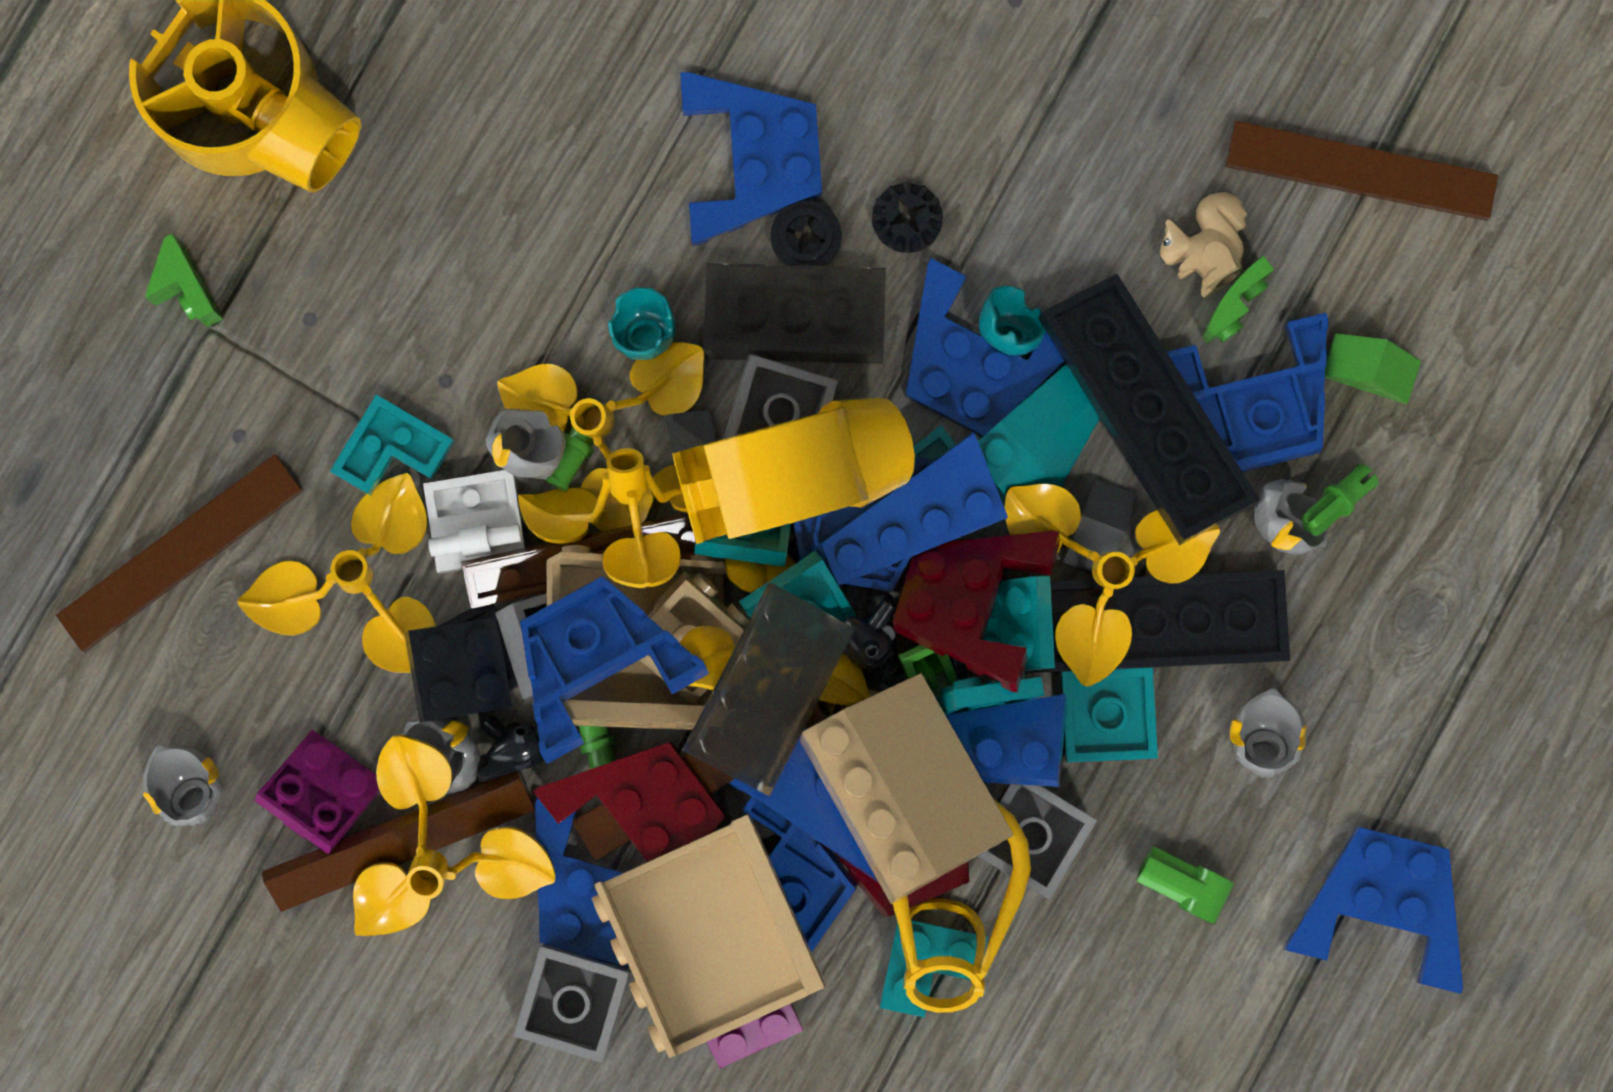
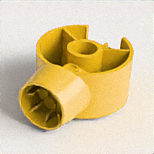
(299, 135)
(796, 468)

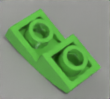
(1230, 310)

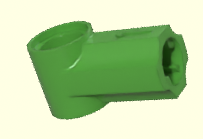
(1194, 888)

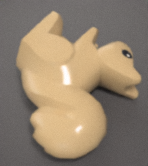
(1213, 252)

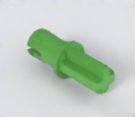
(1338, 500)

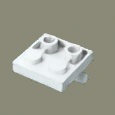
(473, 518)

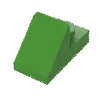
(177, 274)

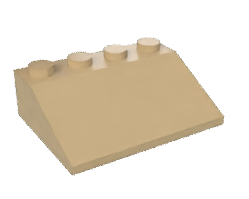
(905, 786)

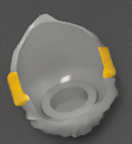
(526, 443)
(1279, 516)
(1268, 734)
(455, 743)
(182, 785)

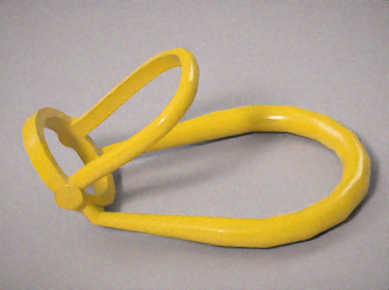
(982, 963)

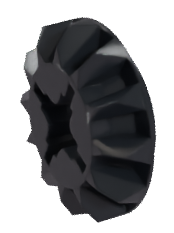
(796, 218)
(902, 237)

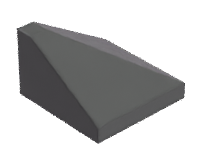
(690, 429)

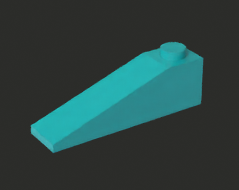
(1040, 435)

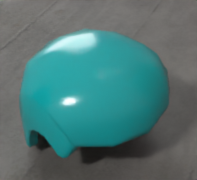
(1009, 322)
(642, 324)

